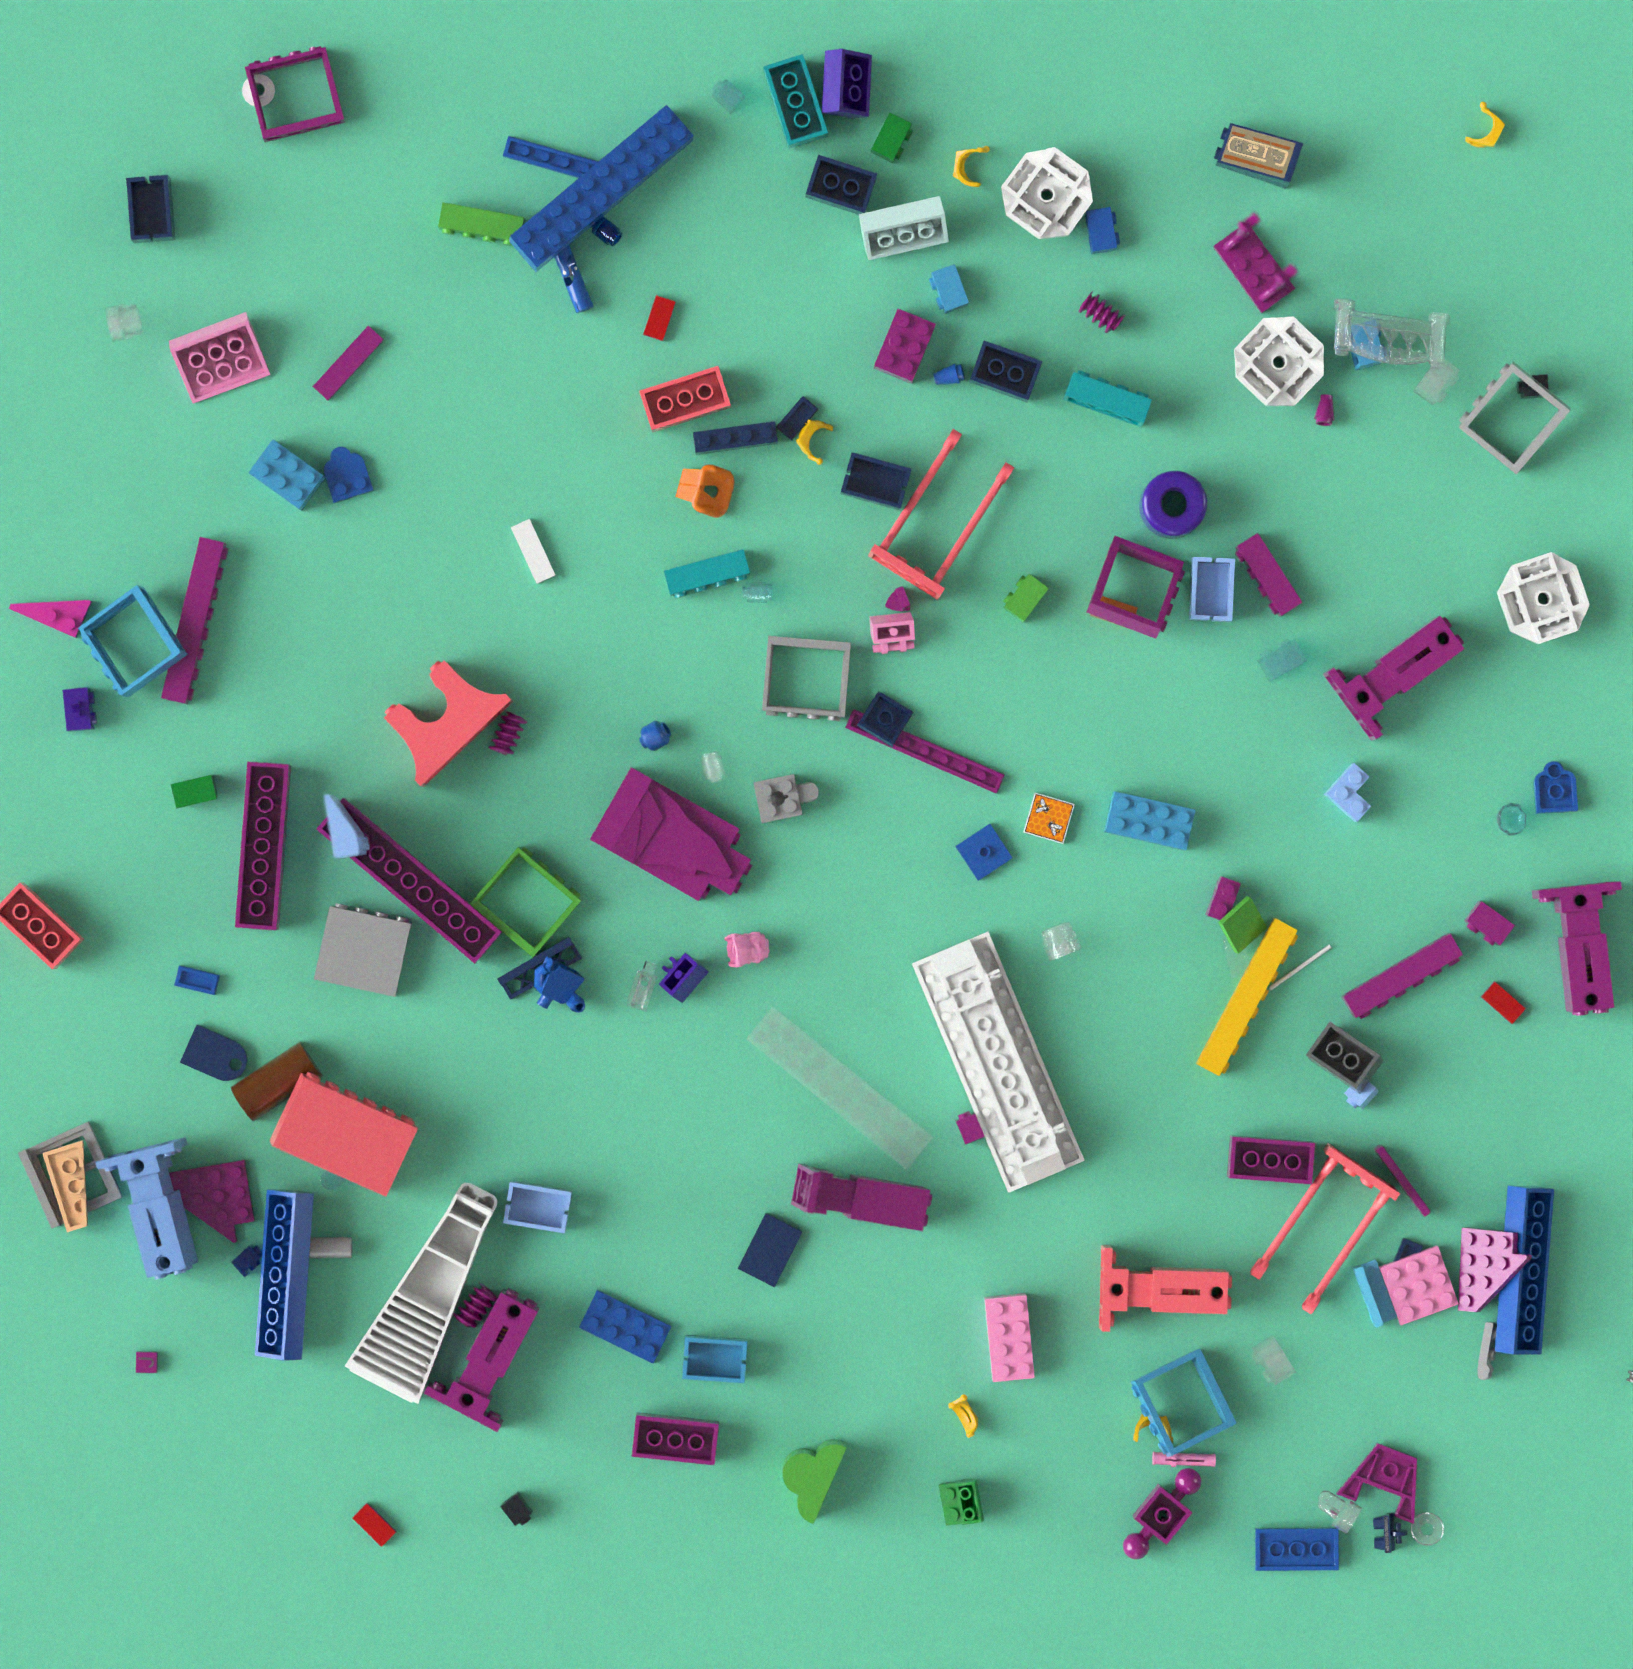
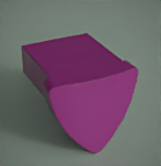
(898, 601)

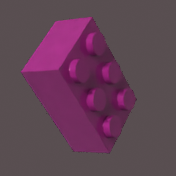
(904, 346)

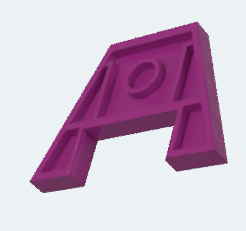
(1388, 1471)

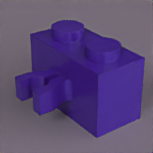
(79, 709)
(682, 977)

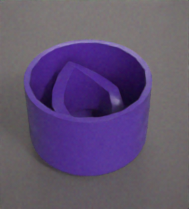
(1158, 520)

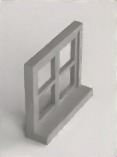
(43, 1187)

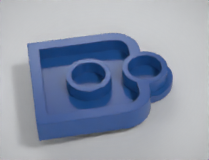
(346, 475)
(1555, 790)

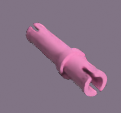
(1186, 1459)

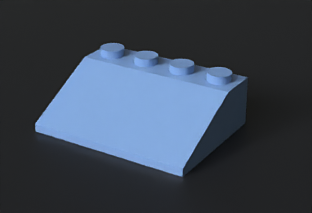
(345, 833)

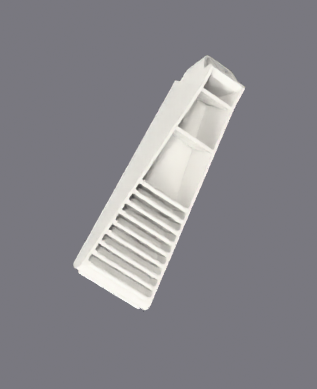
(415, 1319)

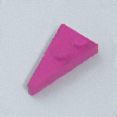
(60, 615)

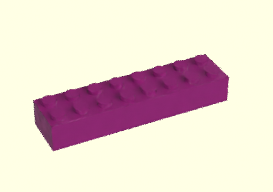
(263, 846)

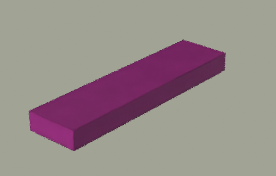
(348, 363)
(1402, 1180)

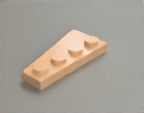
(68, 1180)

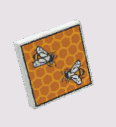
(1048, 818)

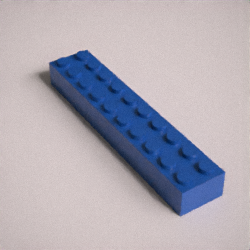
(601, 188)

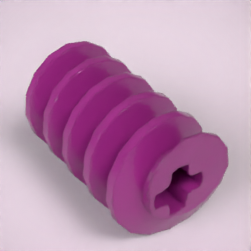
(1101, 312)
(508, 733)
(475, 1306)

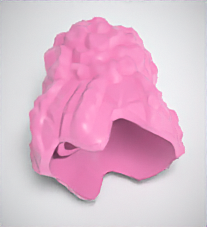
(746, 948)

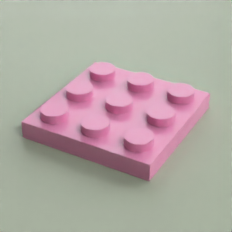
(1418, 1285)

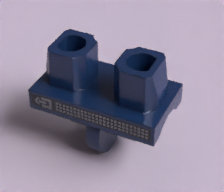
(1387, 1541)

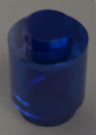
(606, 231)

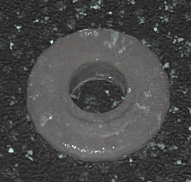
(1438, 1529)

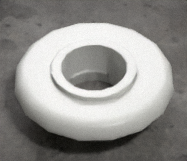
(268, 86)

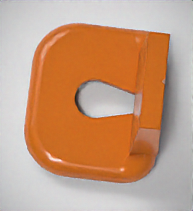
(693, 484)

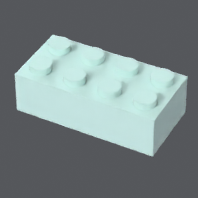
(904, 228)

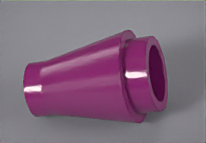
(1325, 412)

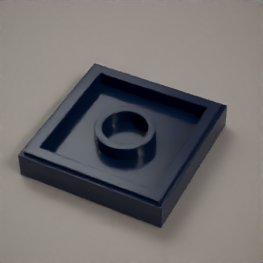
(885, 718)

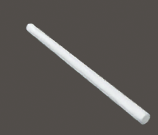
(1300, 967)

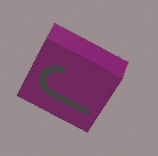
(146, 1362)

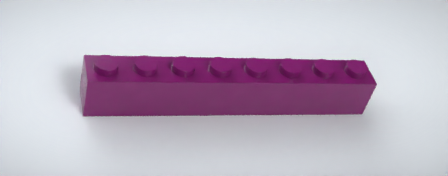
(194, 619)

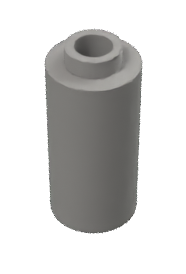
(331, 1247)

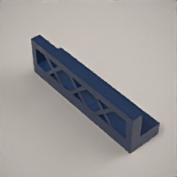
(530, 964)

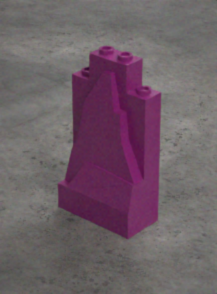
(671, 838)

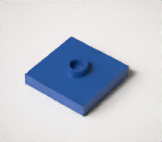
(983, 852)

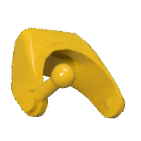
(1489, 140)
(959, 170)
(805, 436)
(1144, 1421)
(970, 1426)

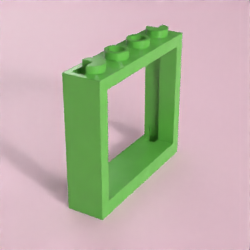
(542, 868)

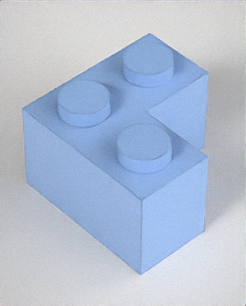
(1344, 793)

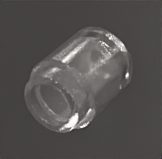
(712, 767)

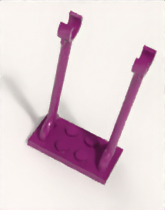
(1254, 265)

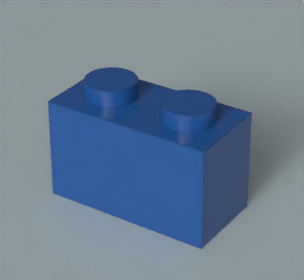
(1101, 230)

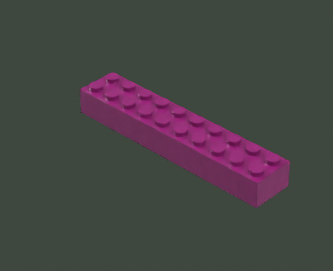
(420, 888)

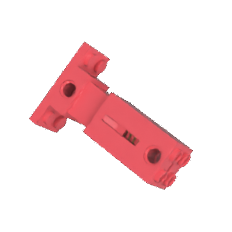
(1160, 1289)

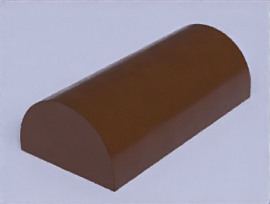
(273, 1081)

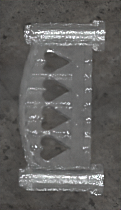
(1431, 333)

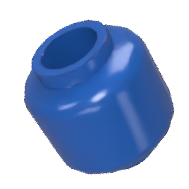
(655, 735)

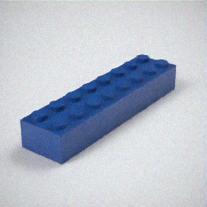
(284, 1274)
(1524, 1296)

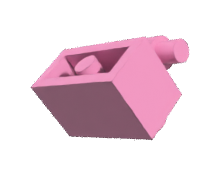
(892, 629)

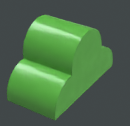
(811, 1475)

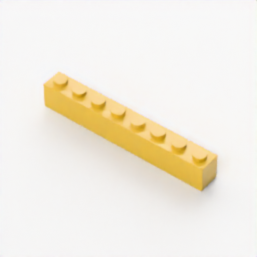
(1247, 996)

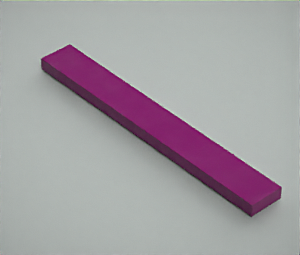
(936, 757)

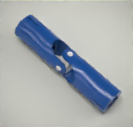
(575, 288)

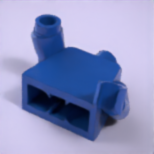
(559, 984)

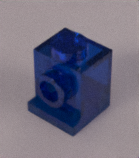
(248, 1259)

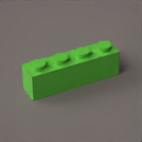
(478, 222)

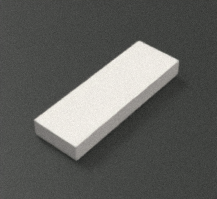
(533, 551)

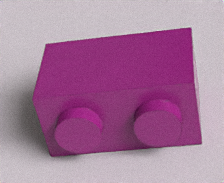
(1223, 898)
(1489, 923)

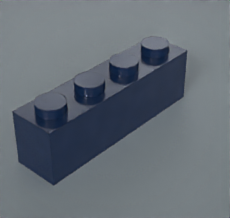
(735, 438)

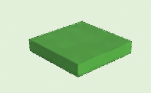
(1242, 925)

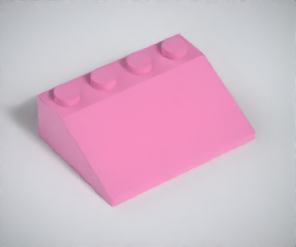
(219, 357)

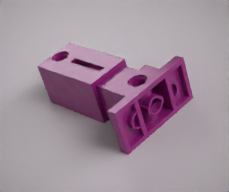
(1396, 672)
(1583, 945)
(861, 1198)
(488, 1359)

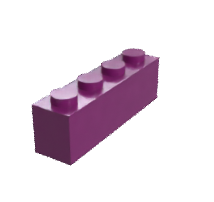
(1268, 575)

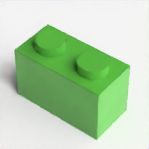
(1025, 597)

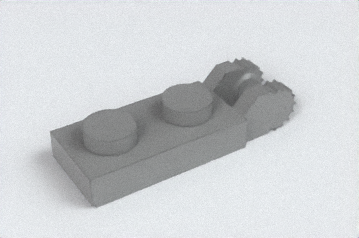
(1487, 1351)

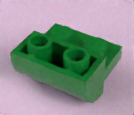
(961, 1502)

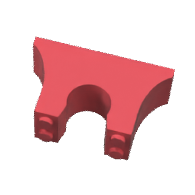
(441, 741)

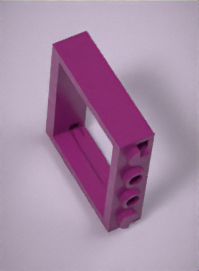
(294, 58)
(1126, 618)

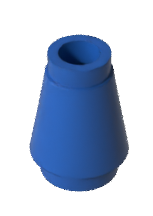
(950, 375)

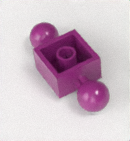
(1137, 1544)

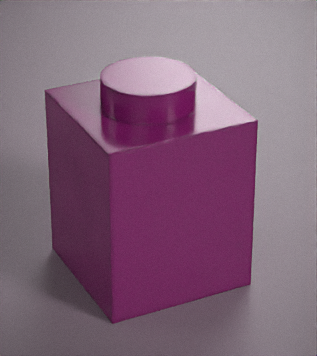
(969, 1127)

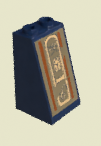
(1258, 154)

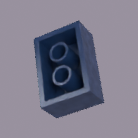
(841, 185)
(1005, 371)

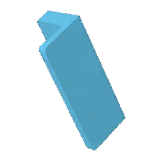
(1374, 1293)

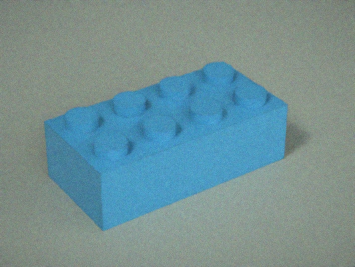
(1149, 820)

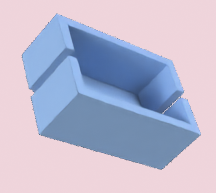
(1211, 589)
(537, 1206)

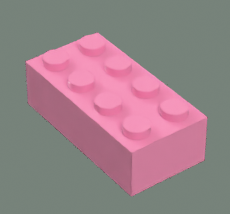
(1009, 1337)

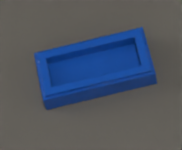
(197, 980)

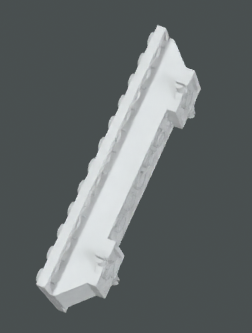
(998, 1062)

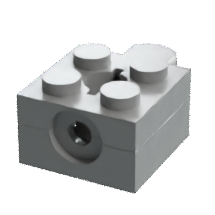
(781, 797)

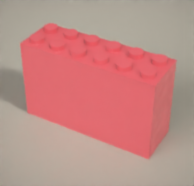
(344, 1133)

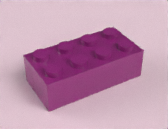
(1270, 1159)
(675, 1438)

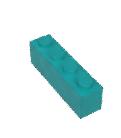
(707, 572)

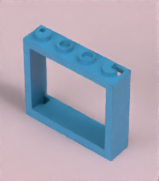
(100, 655)
(1148, 1409)

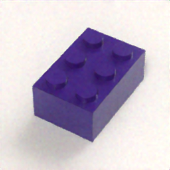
(847, 83)

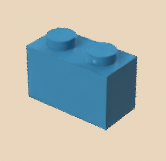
(949, 289)

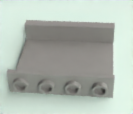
(362, 950)

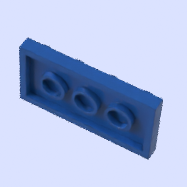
(625, 1326)
(1296, 1549)

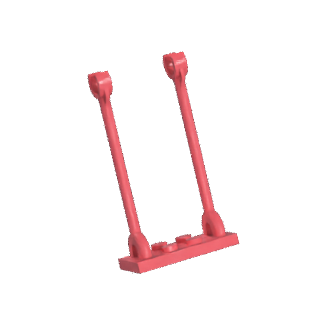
(916, 575)
(1353, 1169)

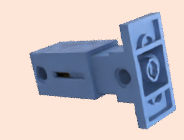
(156, 1207)

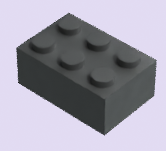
(1344, 1057)

